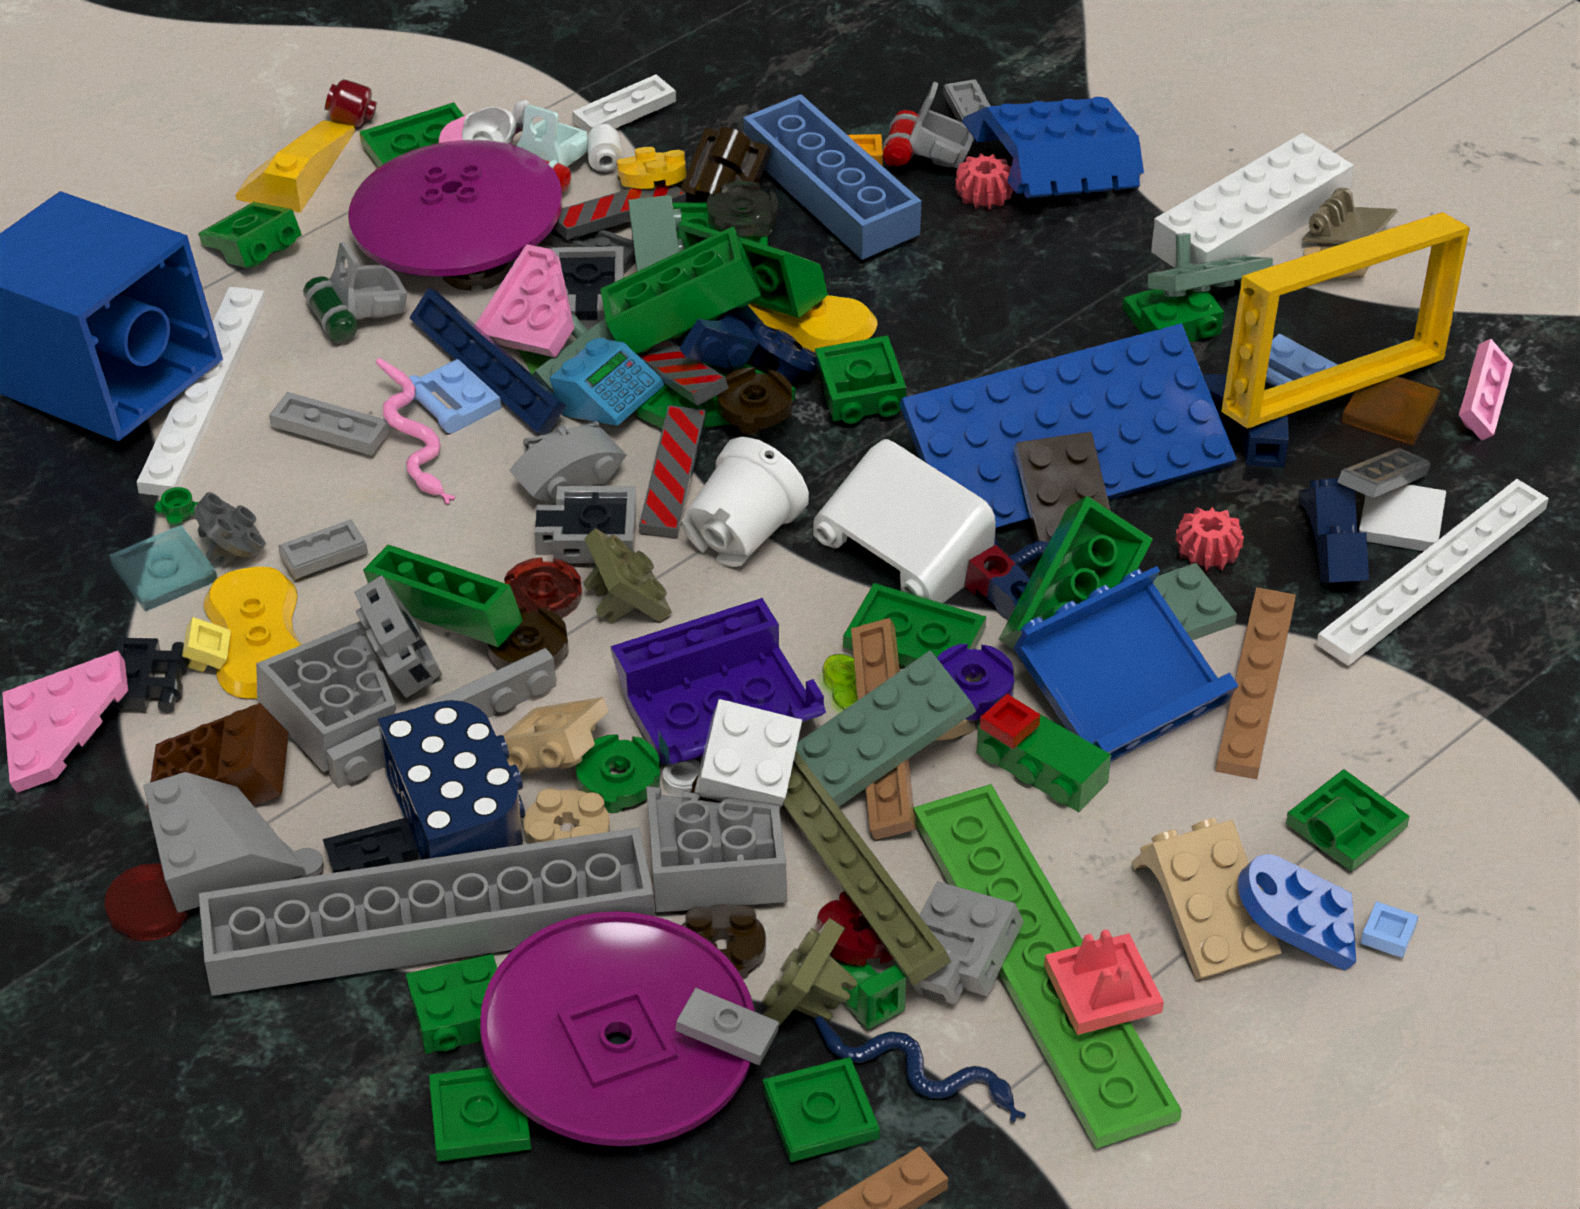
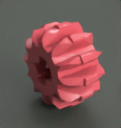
(983, 181)
(1209, 538)

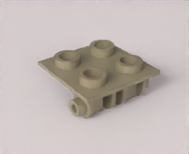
(1341, 222)

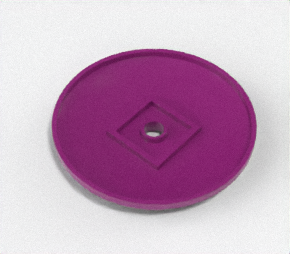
(419, 227)
(601, 976)

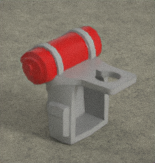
(926, 135)

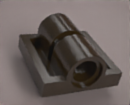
(722, 159)

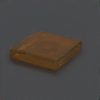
(1392, 408)

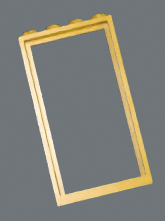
(1258, 304)

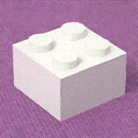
(747, 754)

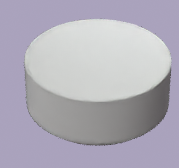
(680, 776)

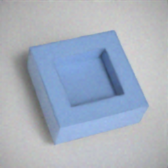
(1389, 929)

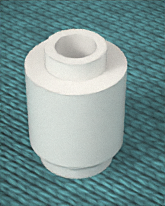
(604, 148)

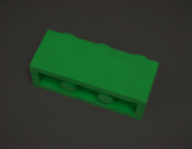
(1053, 762)

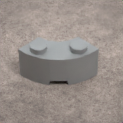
(576, 459)

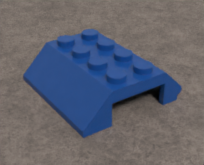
(1063, 145)

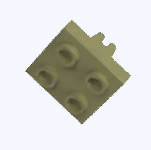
(626, 577)
(810, 978)

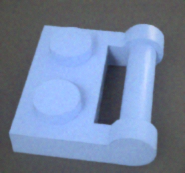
(1292, 361)
(461, 390)

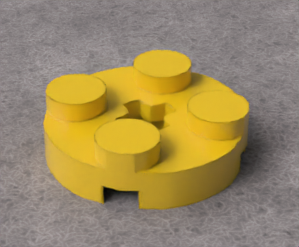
(648, 166)

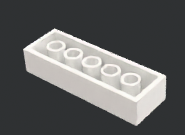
(1254, 203)

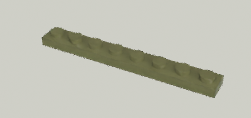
(862, 876)

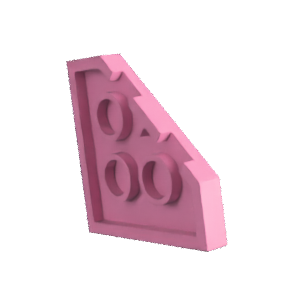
(530, 305)
(57, 714)

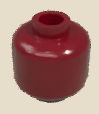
(350, 103)

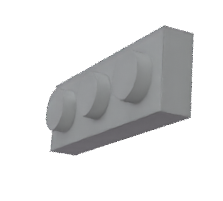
(329, 423)

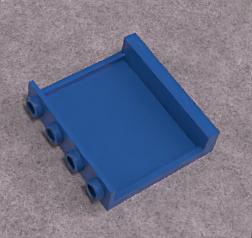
(1121, 666)

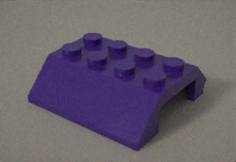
(683, 671)

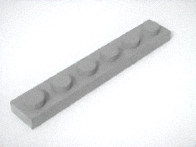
(491, 694)

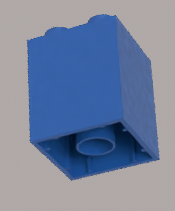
(100, 315)

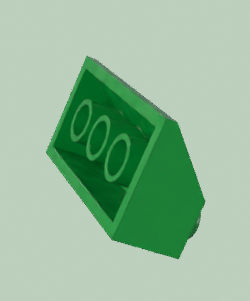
(784, 279)
(678, 290)
(1084, 553)

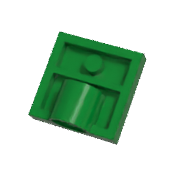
(1347, 820)

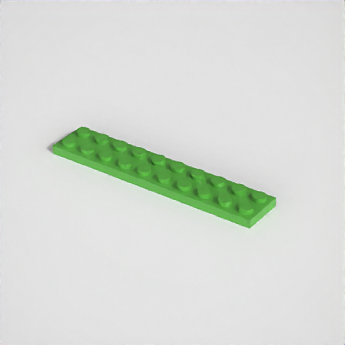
(1101, 1071)

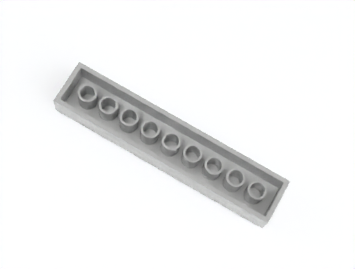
(416, 910)

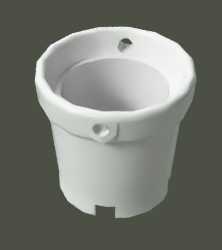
(744, 501)

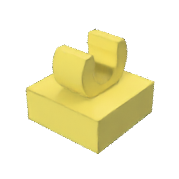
(205, 644)

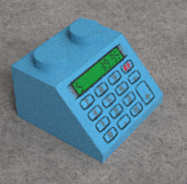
(604, 382)

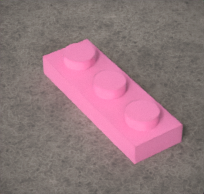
(1485, 390)

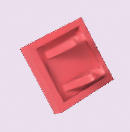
(1103, 982)

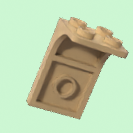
(1202, 890)

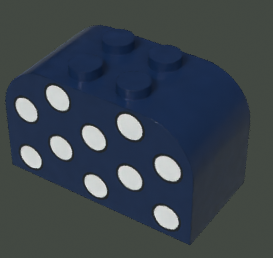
(452, 779)

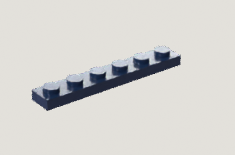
(488, 361)

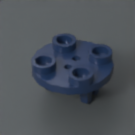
(781, 344)

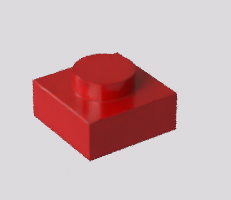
(1010, 721)

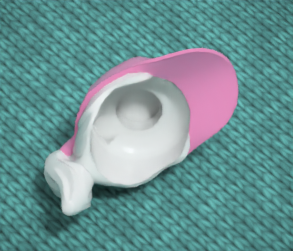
(487, 124)

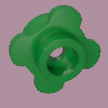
(176, 505)

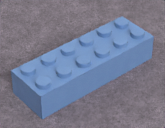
(834, 177)

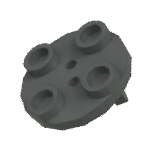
(228, 528)

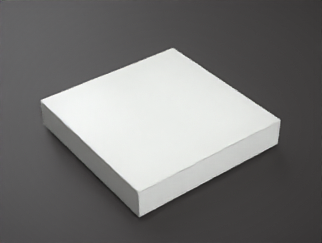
(1404, 517)

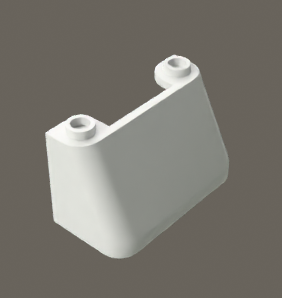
(909, 520)

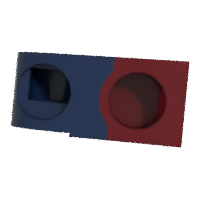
(999, 582)

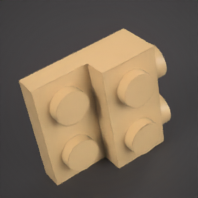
(554, 735)

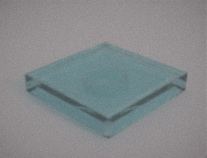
(163, 568)

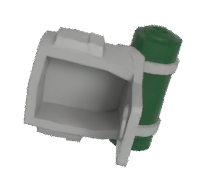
(353, 295)

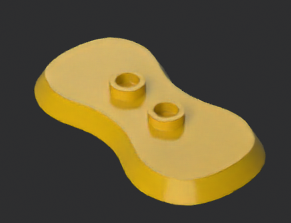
(826, 324)
(259, 612)

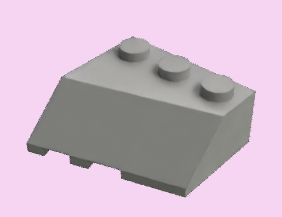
(326, 690)
(213, 839)
(715, 852)

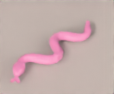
(424, 481)

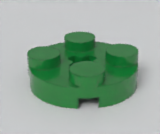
(623, 789)

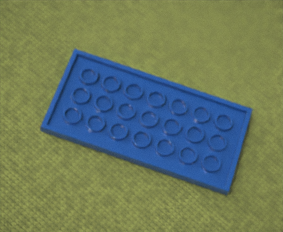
(1135, 395)

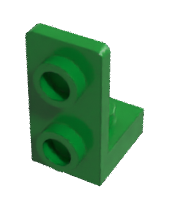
(876, 994)

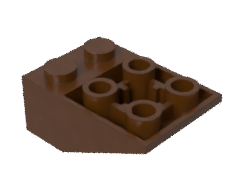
(236, 750)

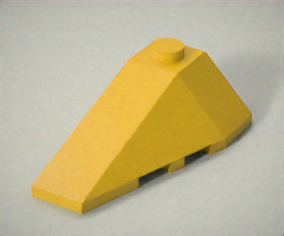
(297, 169)

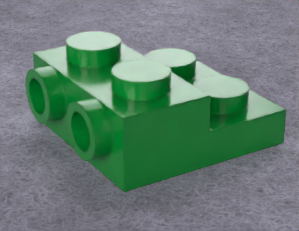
(252, 233)
(1195, 310)
(861, 379)
(450, 1001)

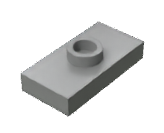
(965, 98)
(323, 549)
(727, 1026)

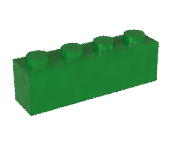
(448, 595)

